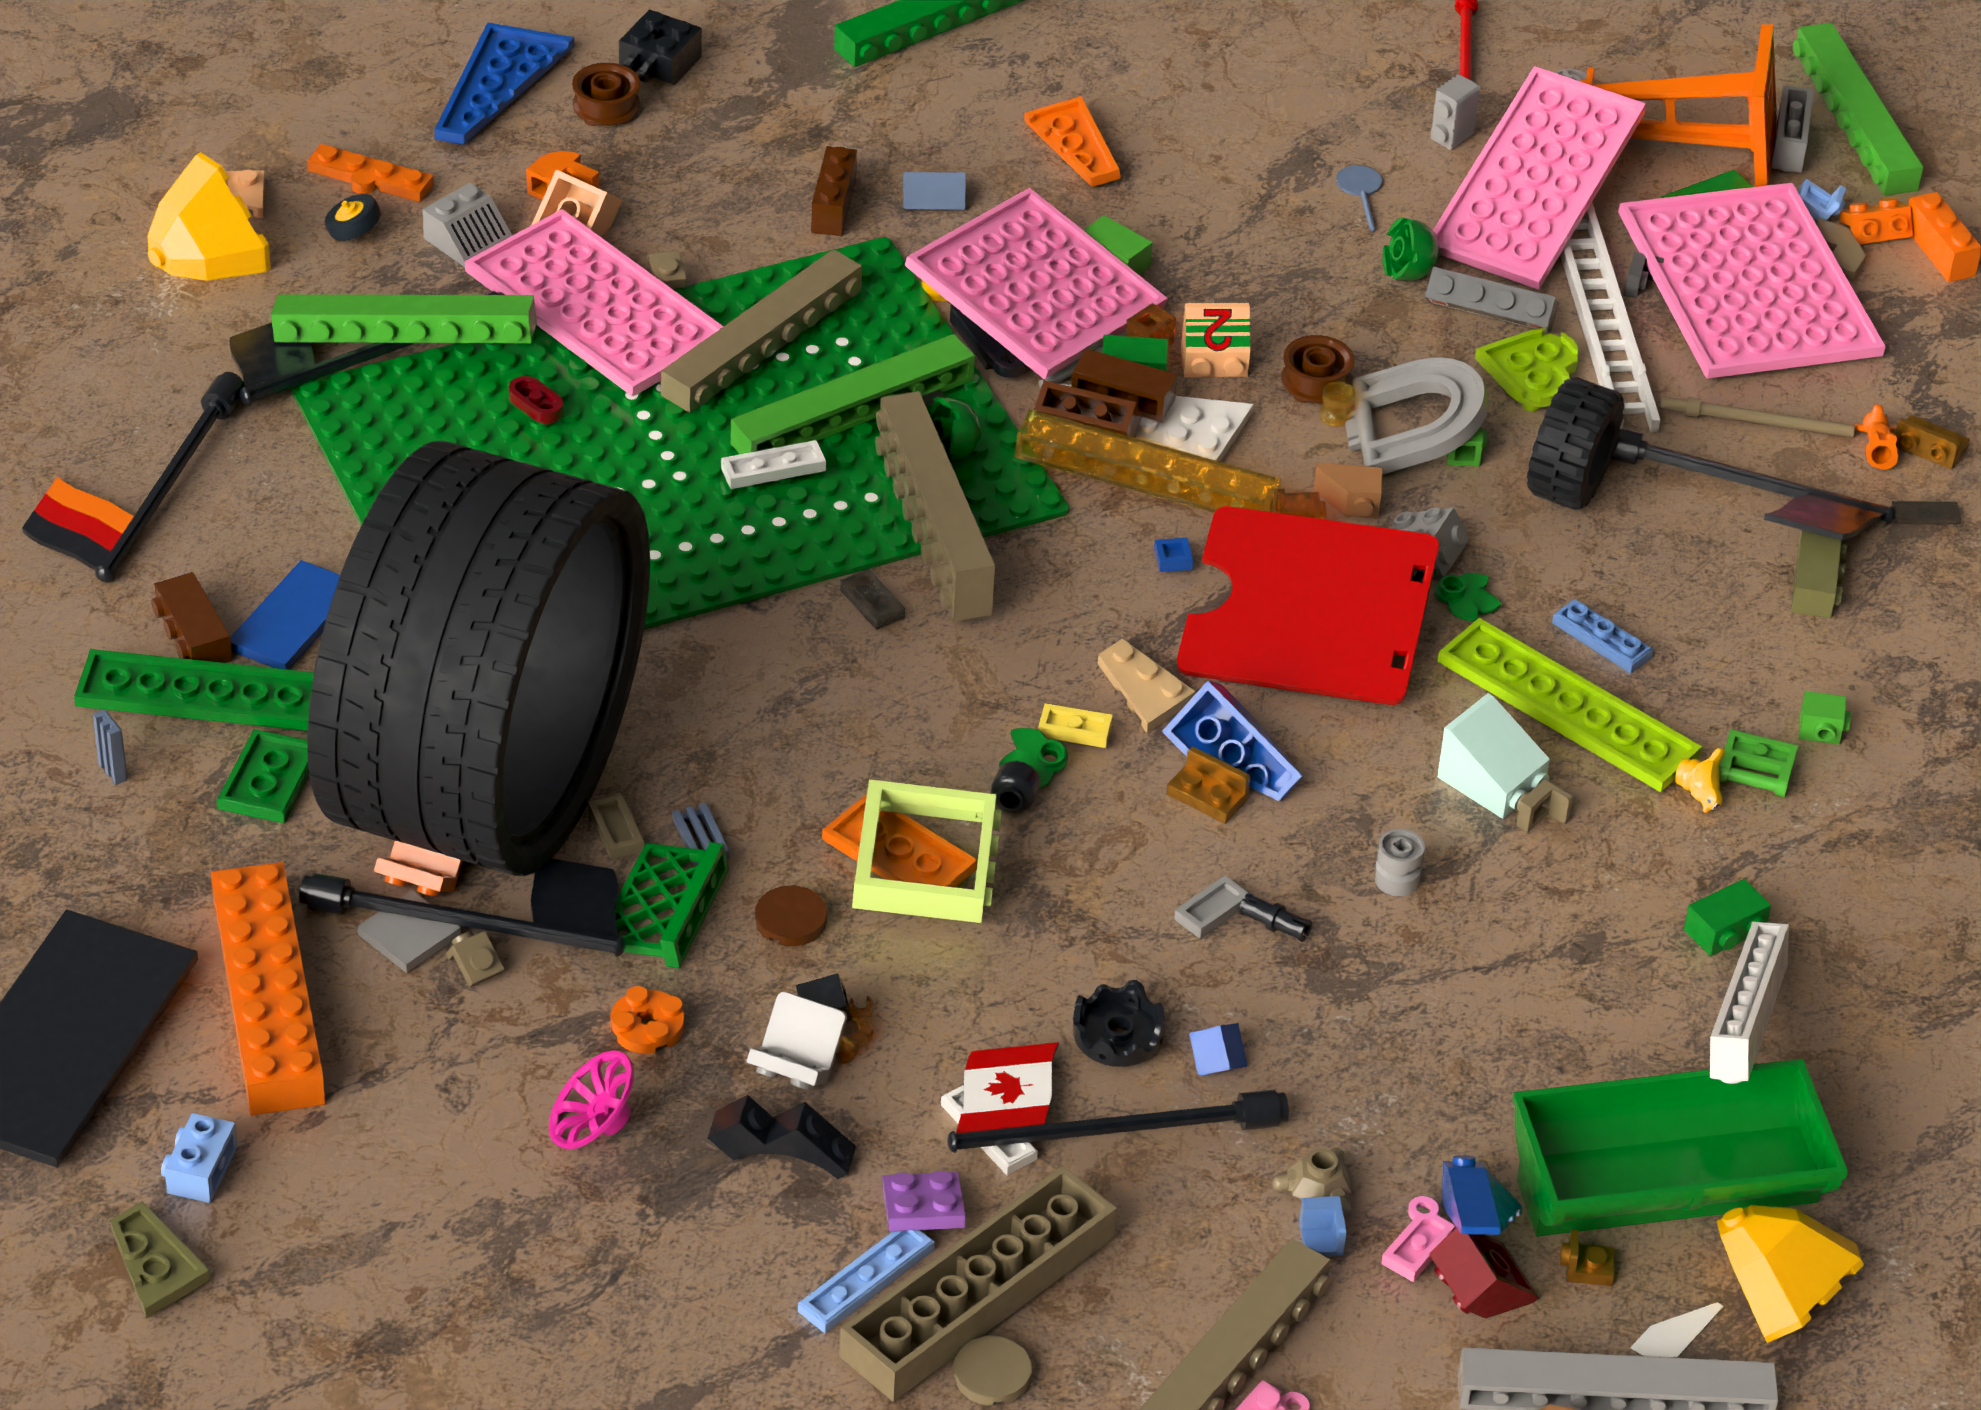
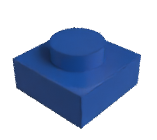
(1173, 554)

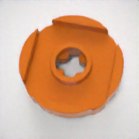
(642, 1004)

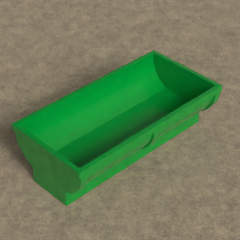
(1672, 1148)

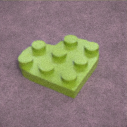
(1530, 365)

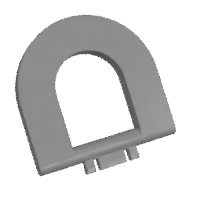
(1416, 446)

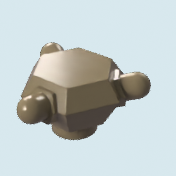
(1318, 1175)

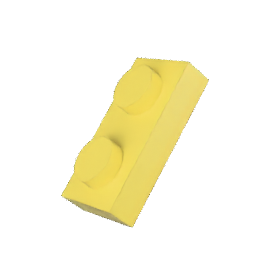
(1075, 725)

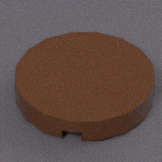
(791, 915)

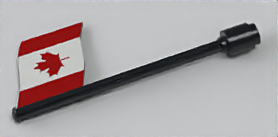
(1012, 1093)

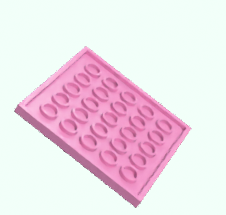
(1034, 282)

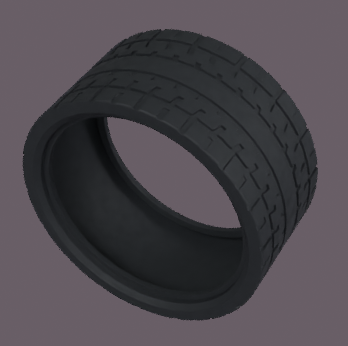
(478, 657)

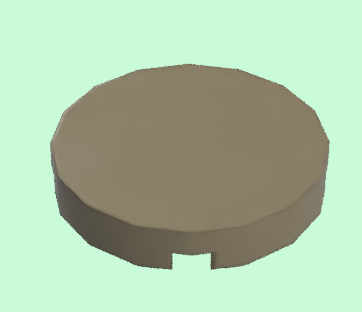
(992, 1370)

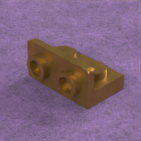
(1930, 441)
(1210, 785)

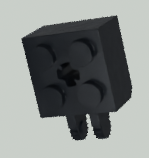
(661, 47)

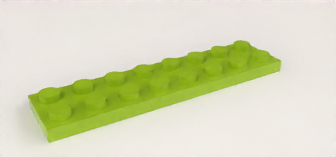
(1568, 704)

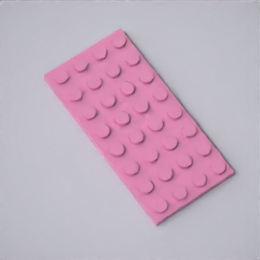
(1536, 177)
(595, 300)

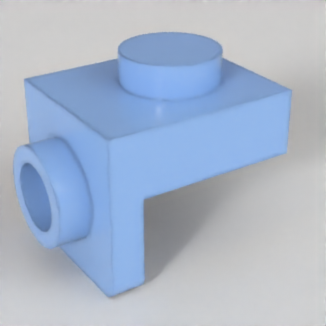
(1819, 202)

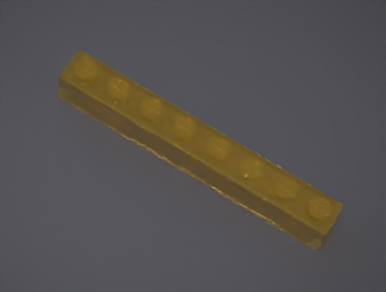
(1142, 465)

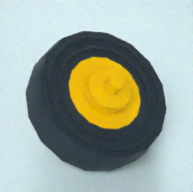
(352, 217)

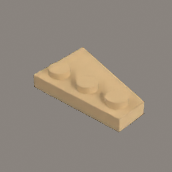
(1144, 683)

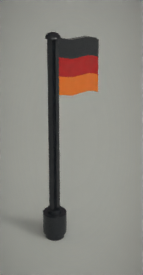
(101, 531)

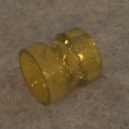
(1337, 403)

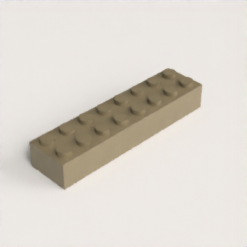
(935, 507)
(977, 1283)

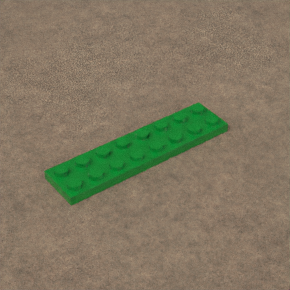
(195, 689)

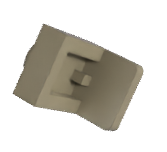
(667, 268)
(1543, 801)
(475, 957)

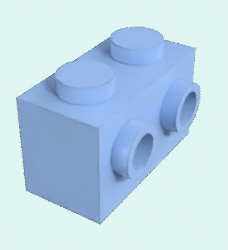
(199, 1157)

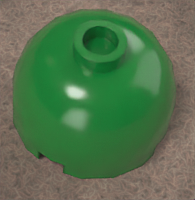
(1411, 250)
(956, 426)

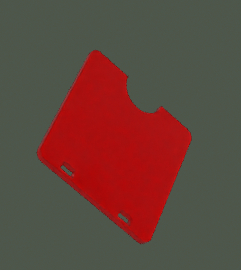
(1311, 605)

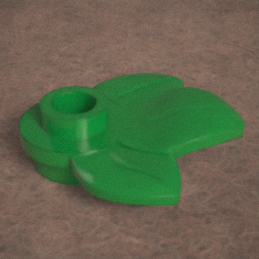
(1466, 595)
(1032, 748)

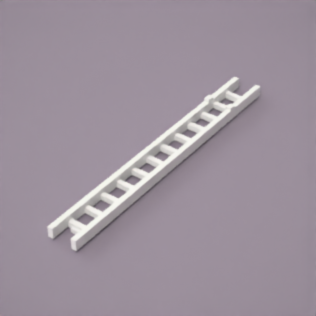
(1621, 322)

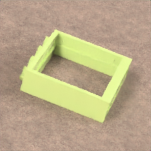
(924, 898)

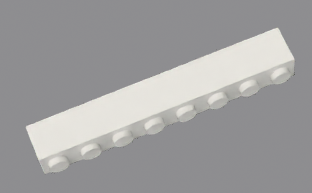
(1749, 1002)

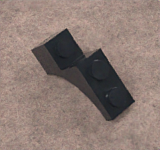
(800, 1132)

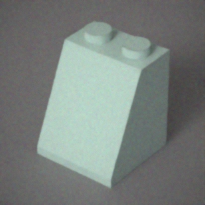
(1491, 757)

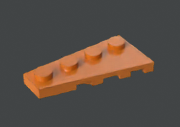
(1076, 139)

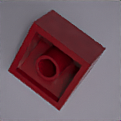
(1481, 1274)

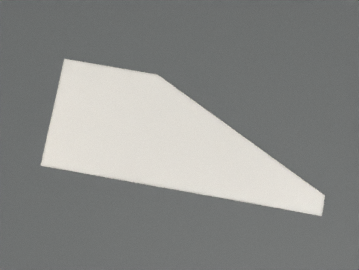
(1675, 1334)

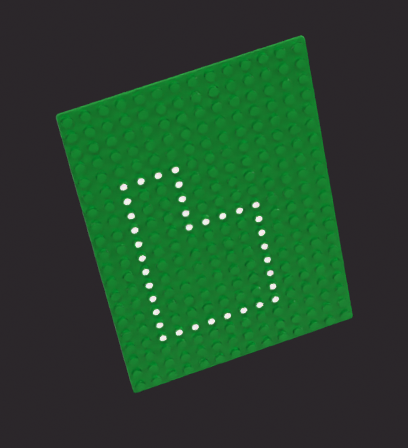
(705, 539)

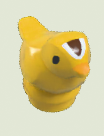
(1702, 779)

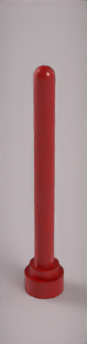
(1466, 10)

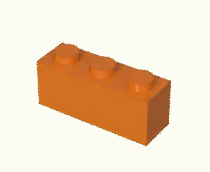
(1944, 237)

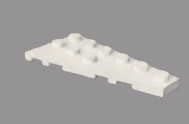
(1197, 426)

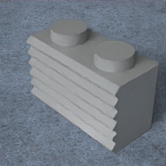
(1455, 111)

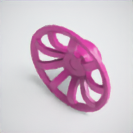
(604, 1109)

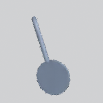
(1361, 182)

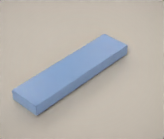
(865, 1278)

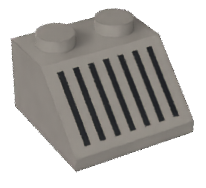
(464, 223)

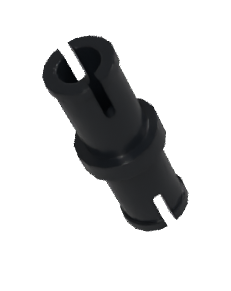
(1275, 917)

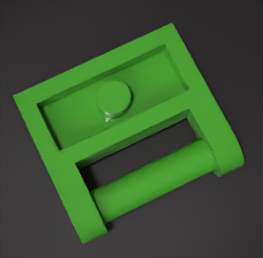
(1760, 755)

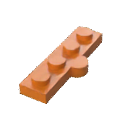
(368, 172)

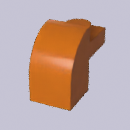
(542, 171)

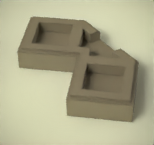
(1843, 246)

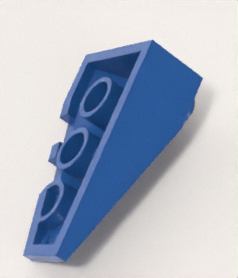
(1227, 731)
(1476, 1197)

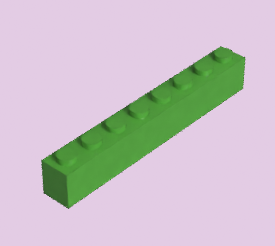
(1858, 109)
(404, 318)
(853, 397)

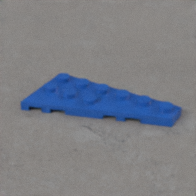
(497, 73)

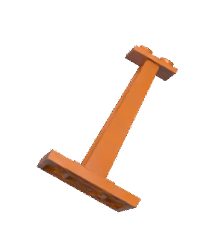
(1756, 86)

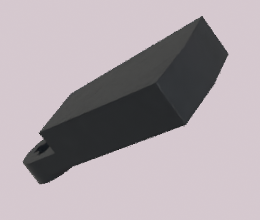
(985, 347)

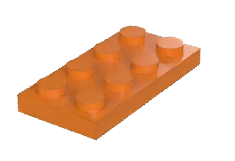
(902, 848)

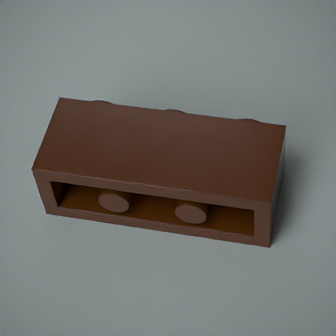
(834, 191)
(1127, 380)
(1089, 408)
(191, 620)

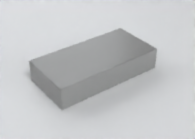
(1211, 907)

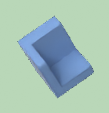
(1323, 1225)

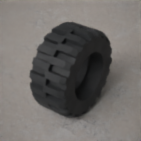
(1575, 443)

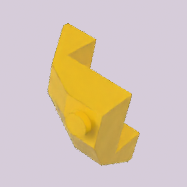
(205, 229)
(1785, 1264)

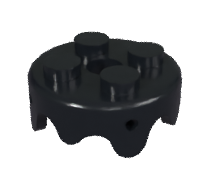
(1123, 1008)

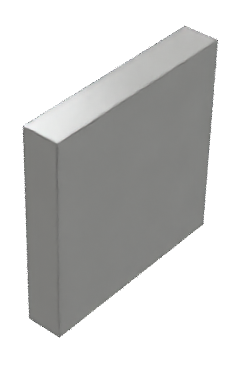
(407, 939)

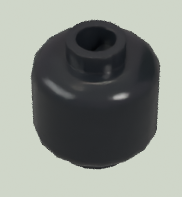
(1016, 786)

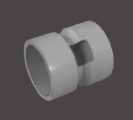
(1399, 862)

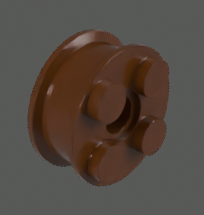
(606, 94)
(1314, 363)

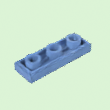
(1602, 636)

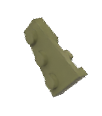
(156, 1259)

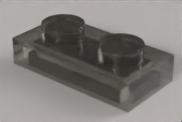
(872, 599)

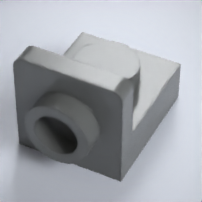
(1638, 274)

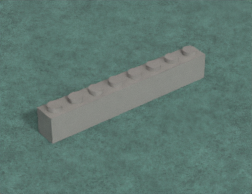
(1610, 1382)

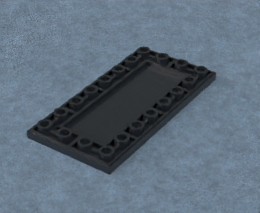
(76, 1026)

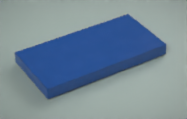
(287, 618)

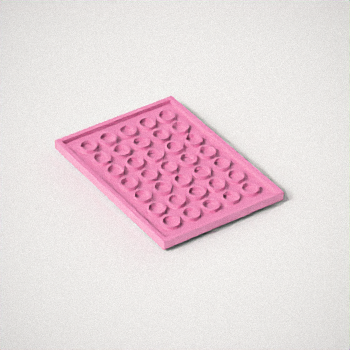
(1751, 280)

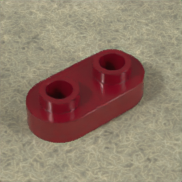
(535, 399)

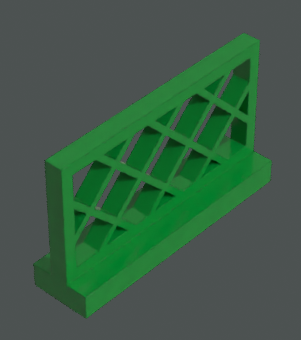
(689, 905)

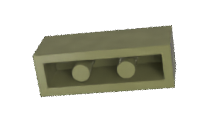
(1818, 574)

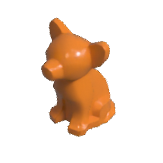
(1881, 449)

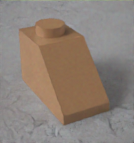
(1350, 488)

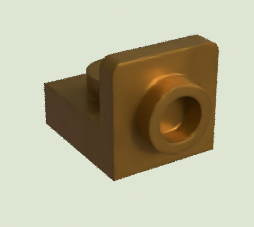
(1587, 1262)

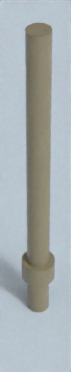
(1694, 407)

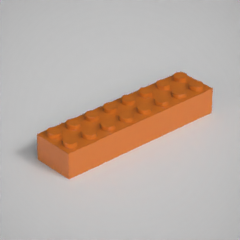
(267, 989)

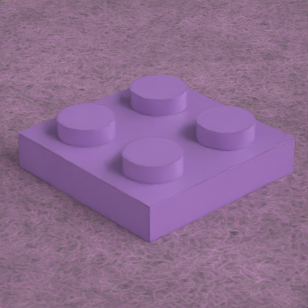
(923, 1201)

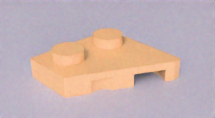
(250, 187)

